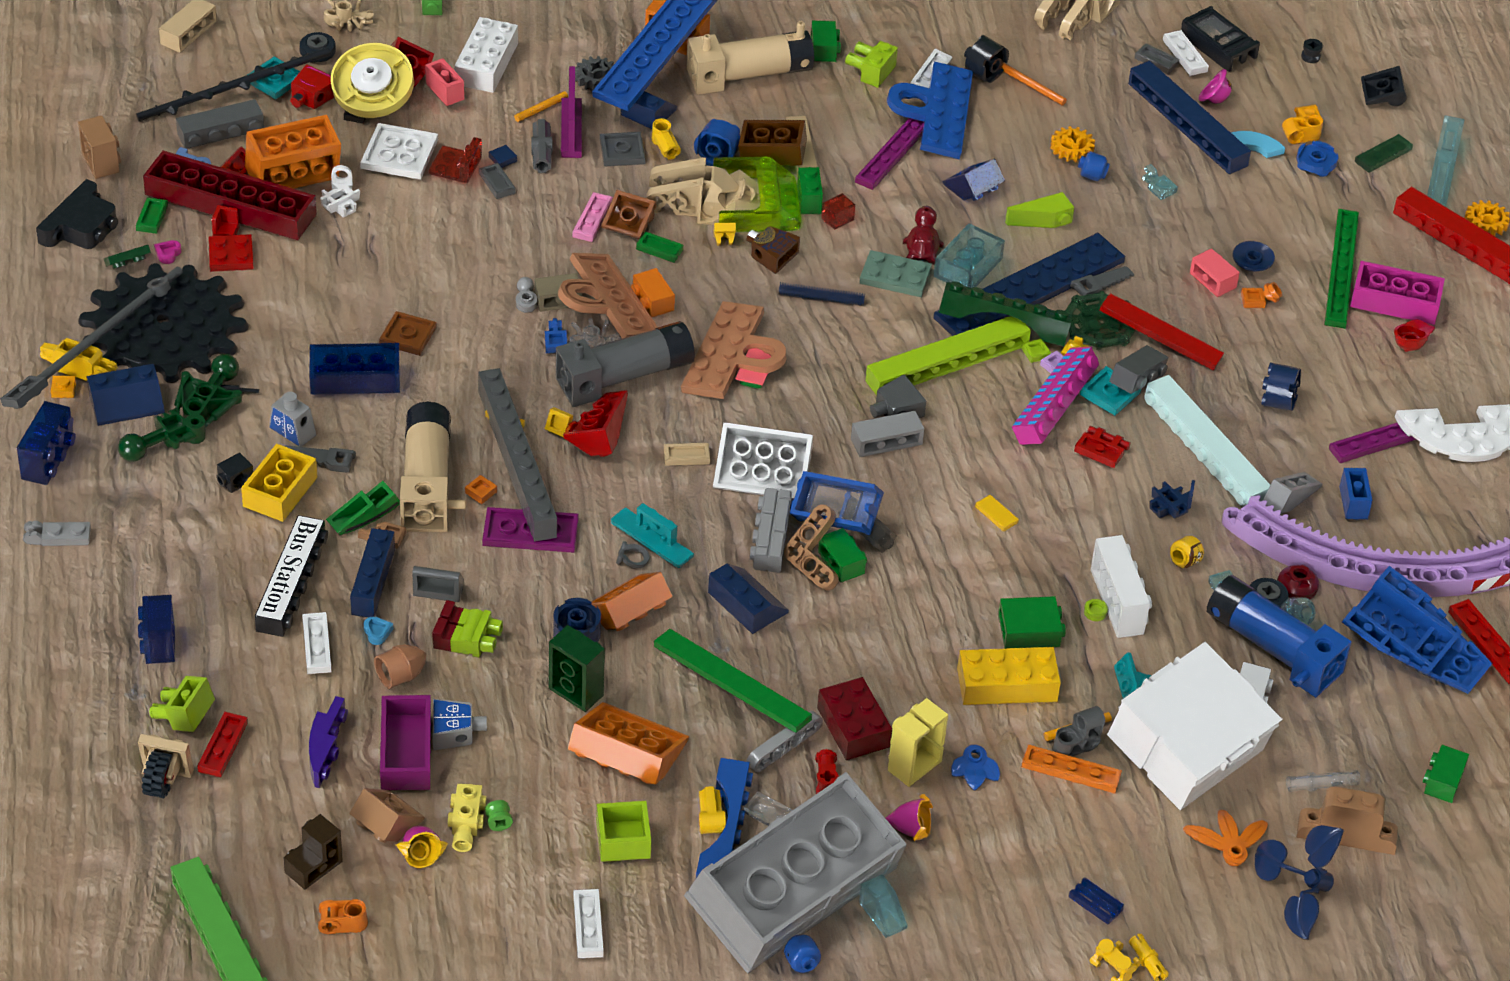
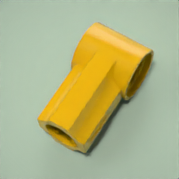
(665, 139)
(711, 816)

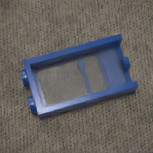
(852, 500)

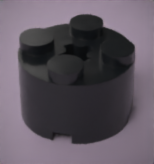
(986, 59)

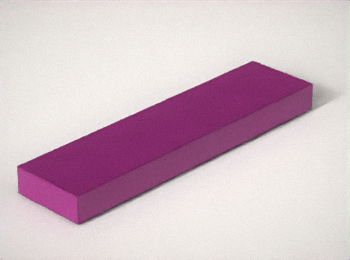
(1369, 442)

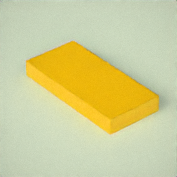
(996, 513)

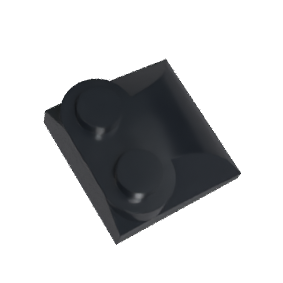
(1384, 87)

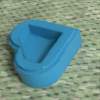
(377, 630)

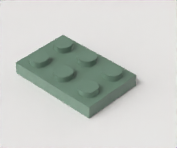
(895, 273)

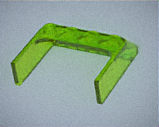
(777, 195)

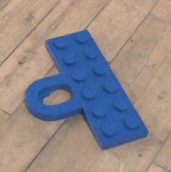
(944, 109)

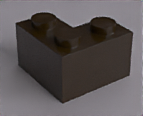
(317, 854)

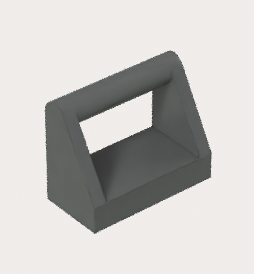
(437, 583)

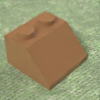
(385, 814)

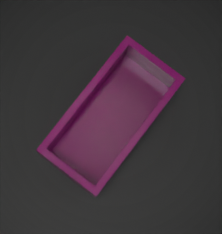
(405, 742)

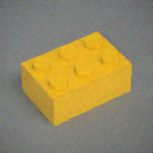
(279, 482)

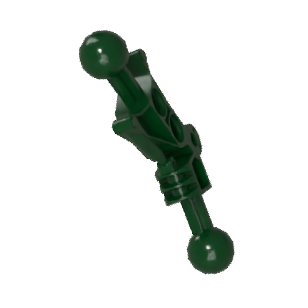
(198, 402)

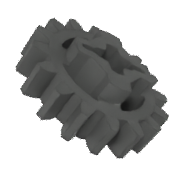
(592, 71)

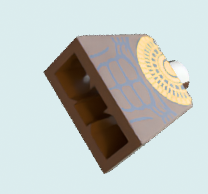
(773, 247)

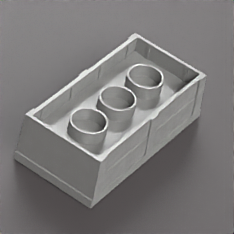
(795, 872)

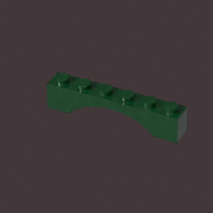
(1048, 324)

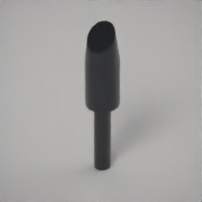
(237, 387)

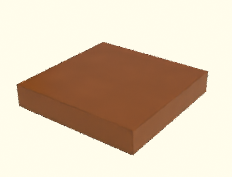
(408, 331)

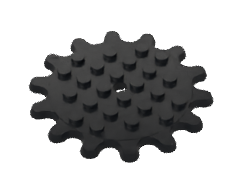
(195, 325)

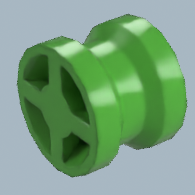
(498, 815)

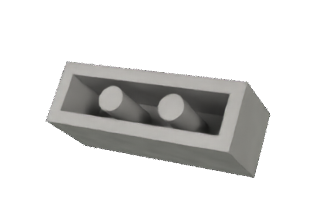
(887, 433)

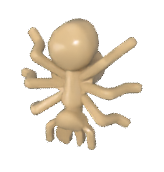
(343, 13)

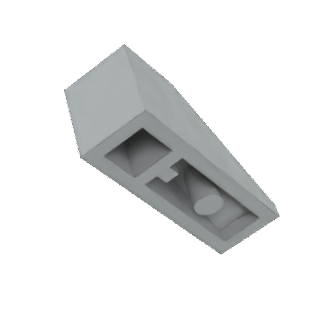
(1290, 491)

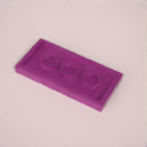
(510, 530)

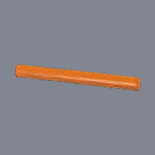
(1034, 84)

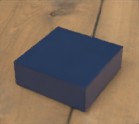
(503, 156)

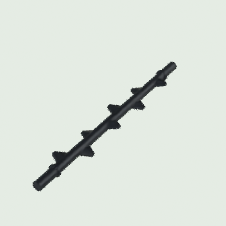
(243, 82)

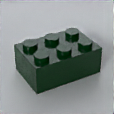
(576, 668)

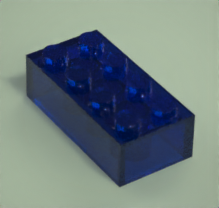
(354, 368)

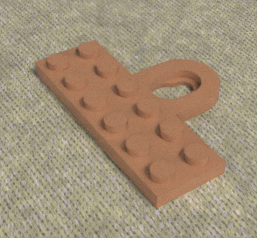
(611, 291)
(725, 351)

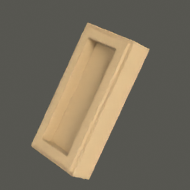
(686, 454)

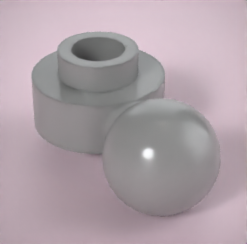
(526, 299)

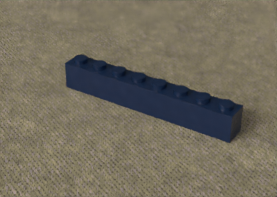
(1189, 117)

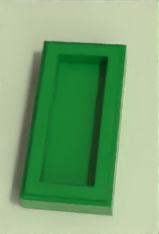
(151, 215)
(659, 247)

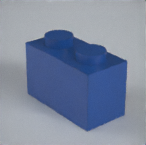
(1355, 493)

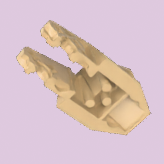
(1078, 16)
(702, 191)

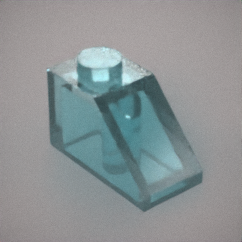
(882, 905)

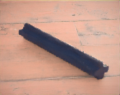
(819, 294)

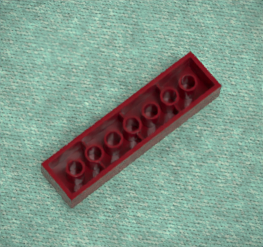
(206, 186)

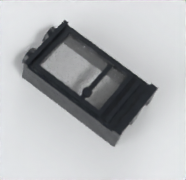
(1219, 38)

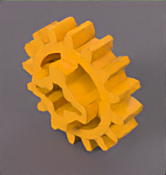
(1072, 143)
(1488, 217)

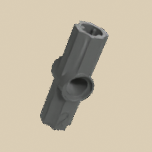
(541, 146)

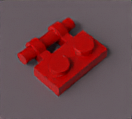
(1102, 446)

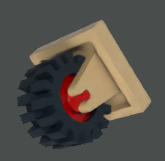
(162, 763)

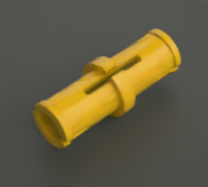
(1148, 957)

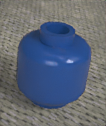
(1093, 166)
(802, 953)

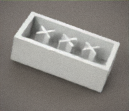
(487, 54)
(1120, 586)

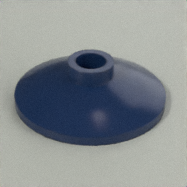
(1253, 256)

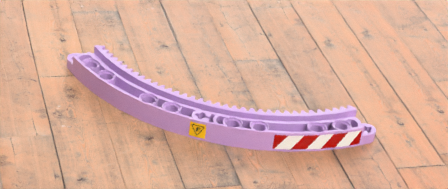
(1360, 567)

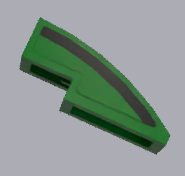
(364, 509)

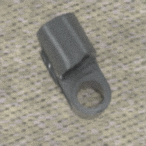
(1082, 734)

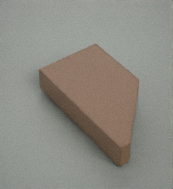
(399, 531)

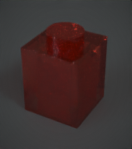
(838, 211)

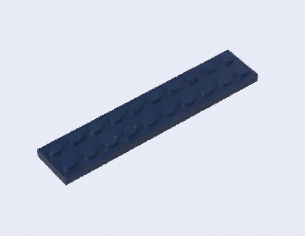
(1043, 280)

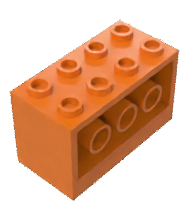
(294, 152)

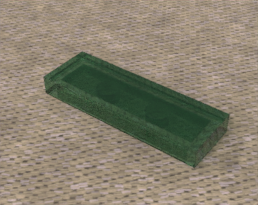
(1383, 153)

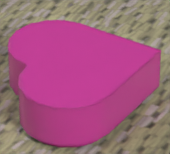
(167, 251)

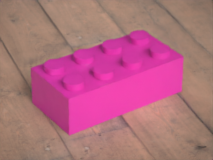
(1397, 292)

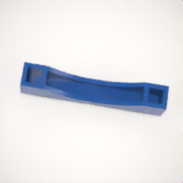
(732, 781)

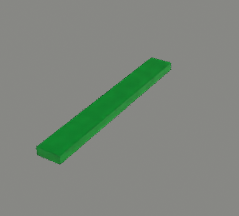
(1341, 269)
(733, 680)

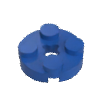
(1321, 166)

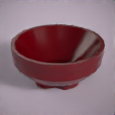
(1299, 587)

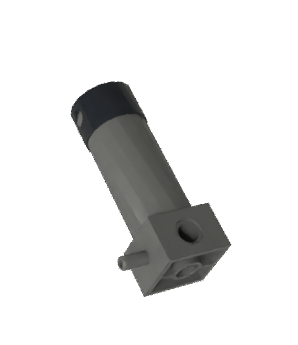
(587, 370)

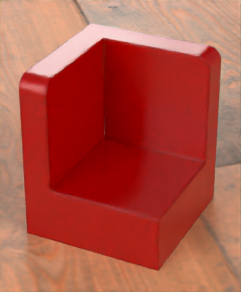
(225, 221)

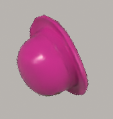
(1217, 89)

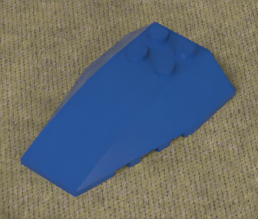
(1408, 627)

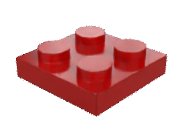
(230, 252)

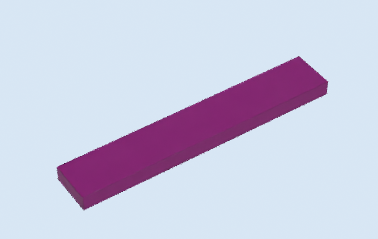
(890, 154)

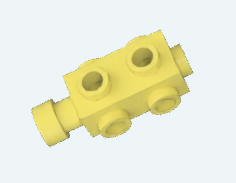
(466, 815)

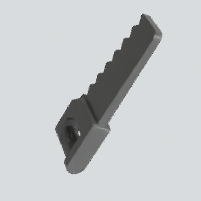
(1101, 281)
(329, 457)

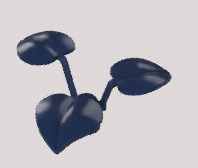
(1321, 844)

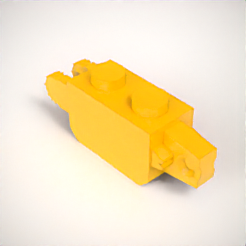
(85, 364)

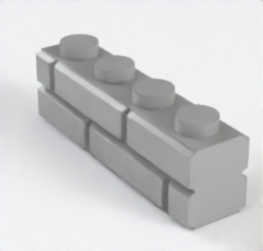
(772, 530)

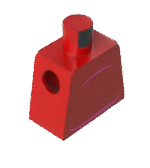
(311, 88)

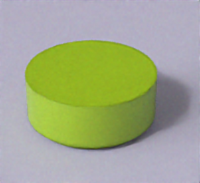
(1095, 610)

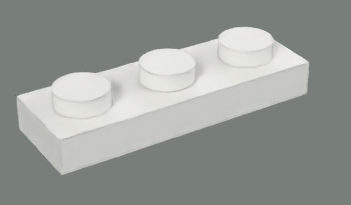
(1185, 52)
(923, 76)
(316, 643)
(588, 923)

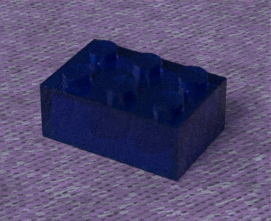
(45, 443)

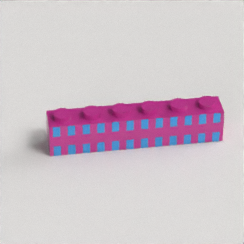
(1055, 395)

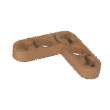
(805, 552)

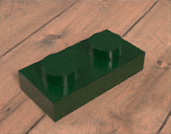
(119, 259)

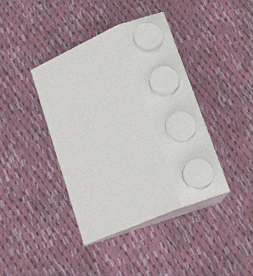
(761, 459)

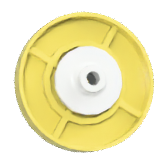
(372, 80)

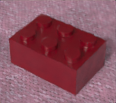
(854, 718)

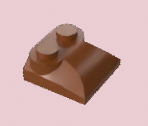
(629, 214)

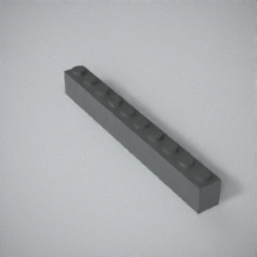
(517, 455)

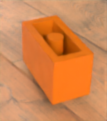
(653, 292)

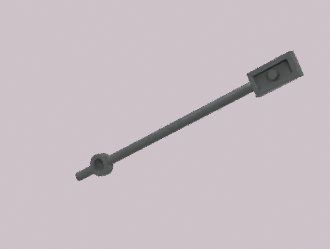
(34, 385)

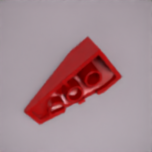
(416, 55)
(599, 428)

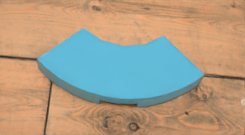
(1260, 143)

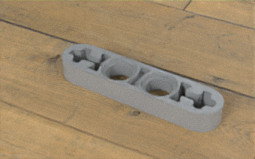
(781, 744)

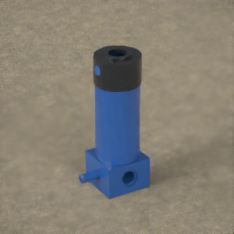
(1313, 655)

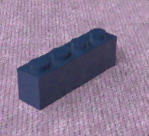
(372, 573)

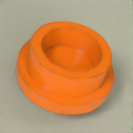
(1272, 292)

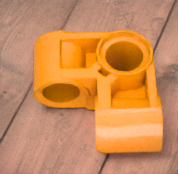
(1305, 126)

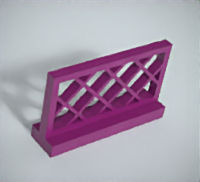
(571, 122)

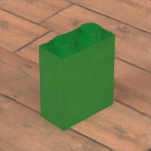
(1031, 622)

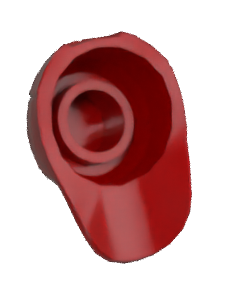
(1412, 334)

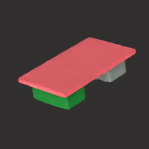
(752, 378)

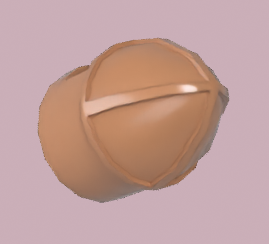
(402, 662)

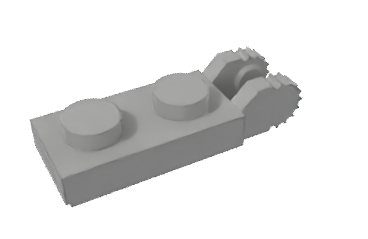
(57, 533)

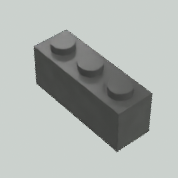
(1139, 369)

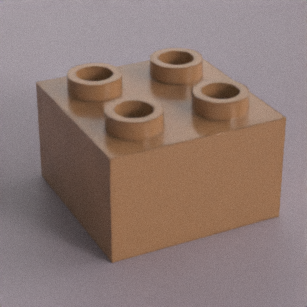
(99, 146)

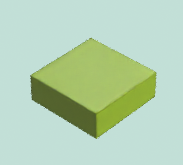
(1035, 350)

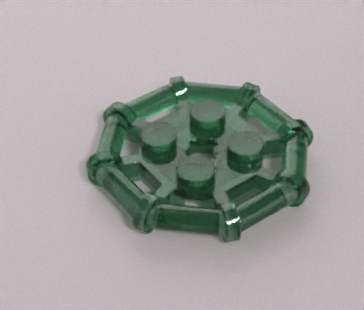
(1105, 333)

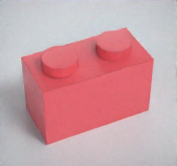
(444, 82)
(1214, 272)

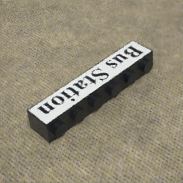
(291, 576)

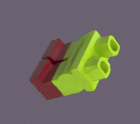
(466, 630)

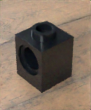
(234, 472)

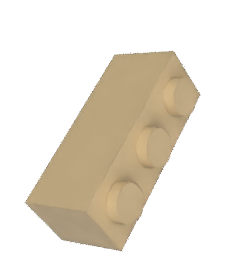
(187, 25)

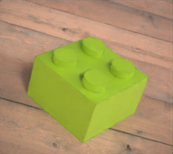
(623, 831)

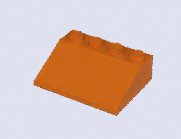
(627, 742)

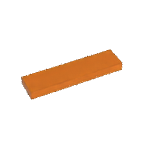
(1071, 768)

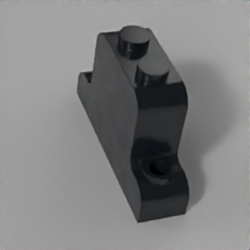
(79, 219)

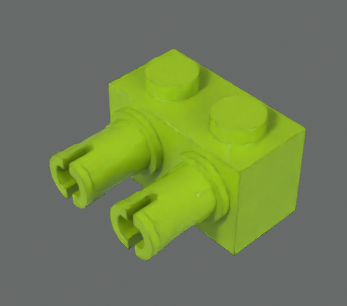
(876, 64)
(185, 704)

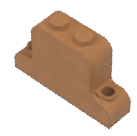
(1357, 814)

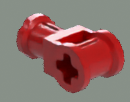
(826, 769)

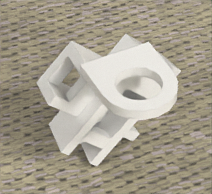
(342, 191)

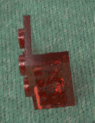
(457, 163)

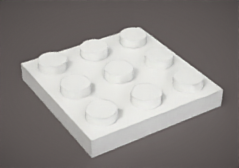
(399, 151)

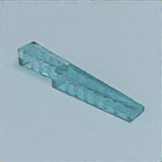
(1445, 159)

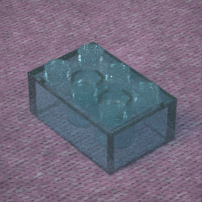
(969, 257)

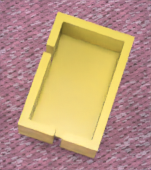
(917, 742)

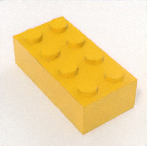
(1008, 675)

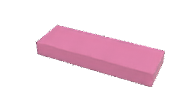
(592, 217)

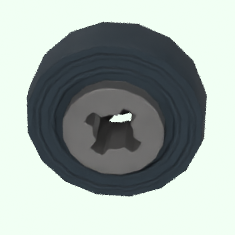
(315, 42)
(1271, 589)

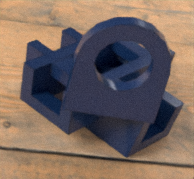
(1181, 501)

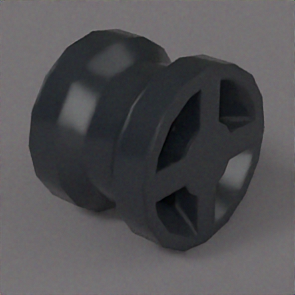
(1312, 50)

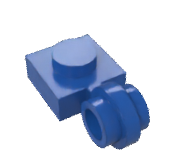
(555, 336)

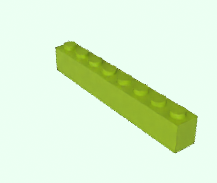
(950, 353)

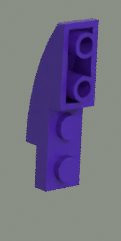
(323, 742)

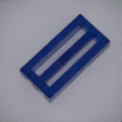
(1099, 899)

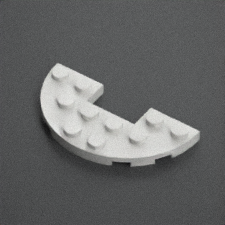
(1460, 441)

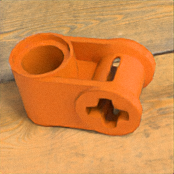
(343, 915)

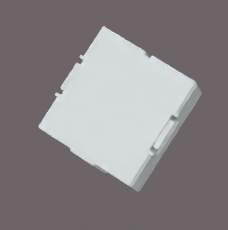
(1193, 724)

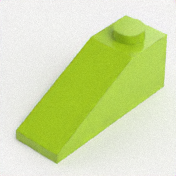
(1042, 212)

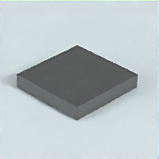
(622, 149)

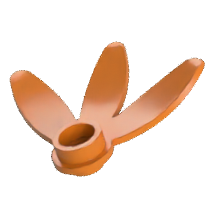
(1230, 841)

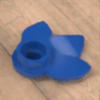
(975, 769)

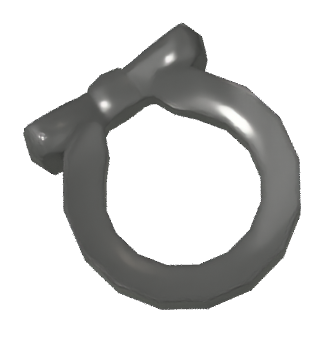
(630, 547)

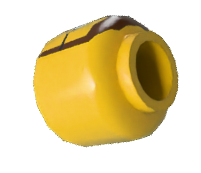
(1186, 551)

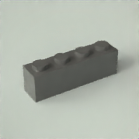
(219, 124)

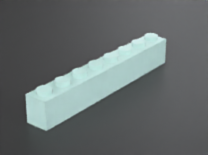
(1205, 440)

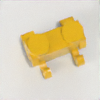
(1112, 955)

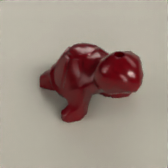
(923, 239)

